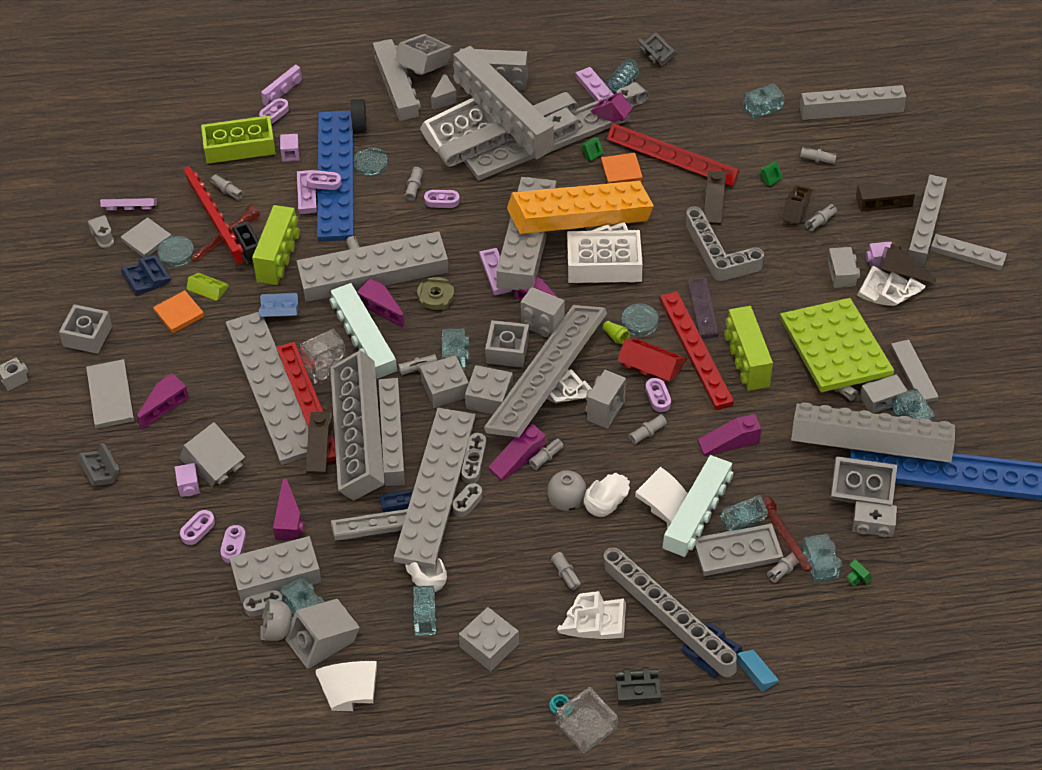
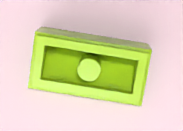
(206, 286)

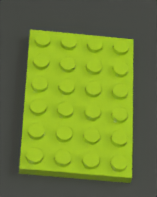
(836, 345)

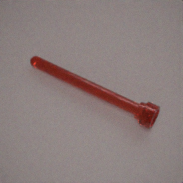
(250, 213)
(771, 507)

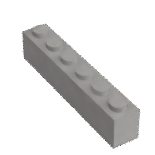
(396, 80)
(852, 102)
(927, 219)
(391, 432)

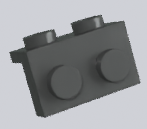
(658, 49)
(99, 466)

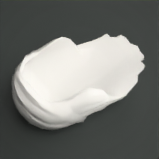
(606, 495)
(428, 577)

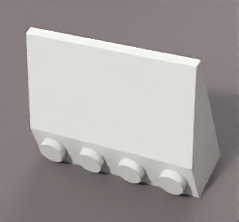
(455, 123)
(604, 256)

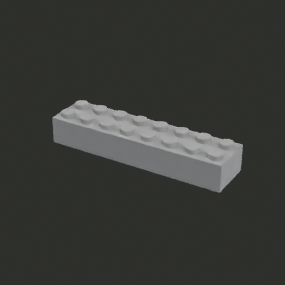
(503, 102)
(522, 252)
(382, 262)
(356, 426)
(874, 432)

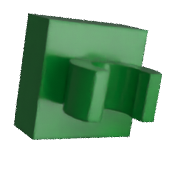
(592, 149)
(771, 173)
(858, 573)

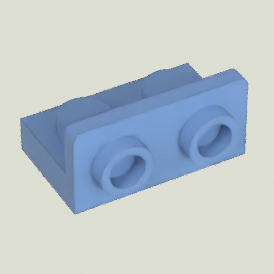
(279, 304)

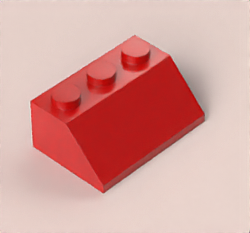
(650, 359)

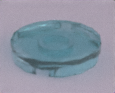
(370, 161)
(175, 251)
(640, 319)

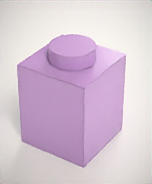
(289, 147)
(875, 253)
(187, 480)

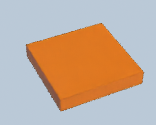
(621, 168)
(178, 312)

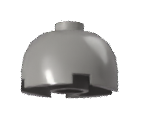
(566, 490)
(276, 620)

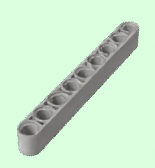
(495, 134)
(670, 612)

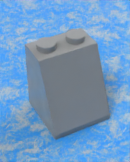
(212, 454)
(321, 631)

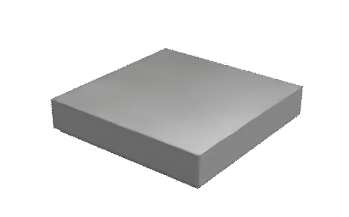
(145, 237)

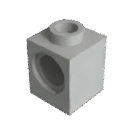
(13, 374)

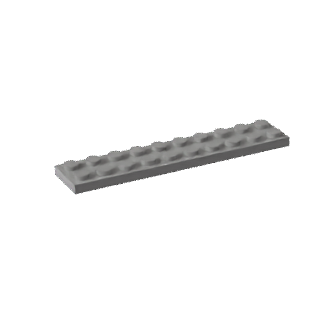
(513, 154)
(545, 371)
(270, 386)
(434, 488)

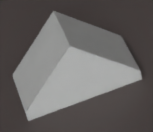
(443, 94)

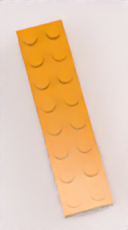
(579, 207)

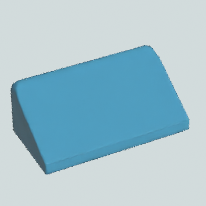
(756, 670)

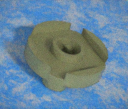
(435, 302)

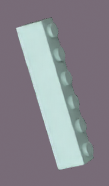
(362, 329)
(698, 506)

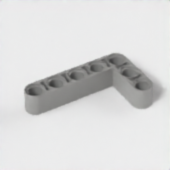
(720, 265)

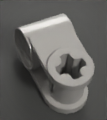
(634, 94)
(101, 231)

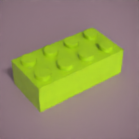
(238, 139)
(276, 245)
(748, 348)

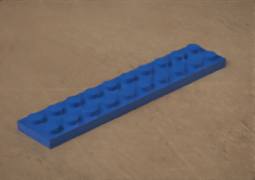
(335, 155)
(965, 473)

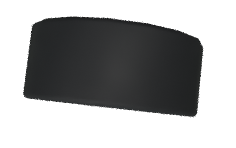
(358, 115)

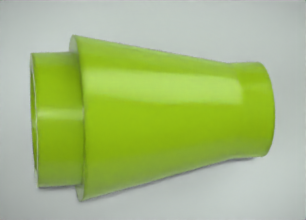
(616, 332)

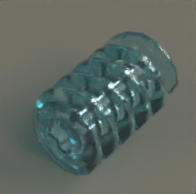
(624, 75)

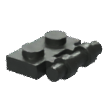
(638, 691)

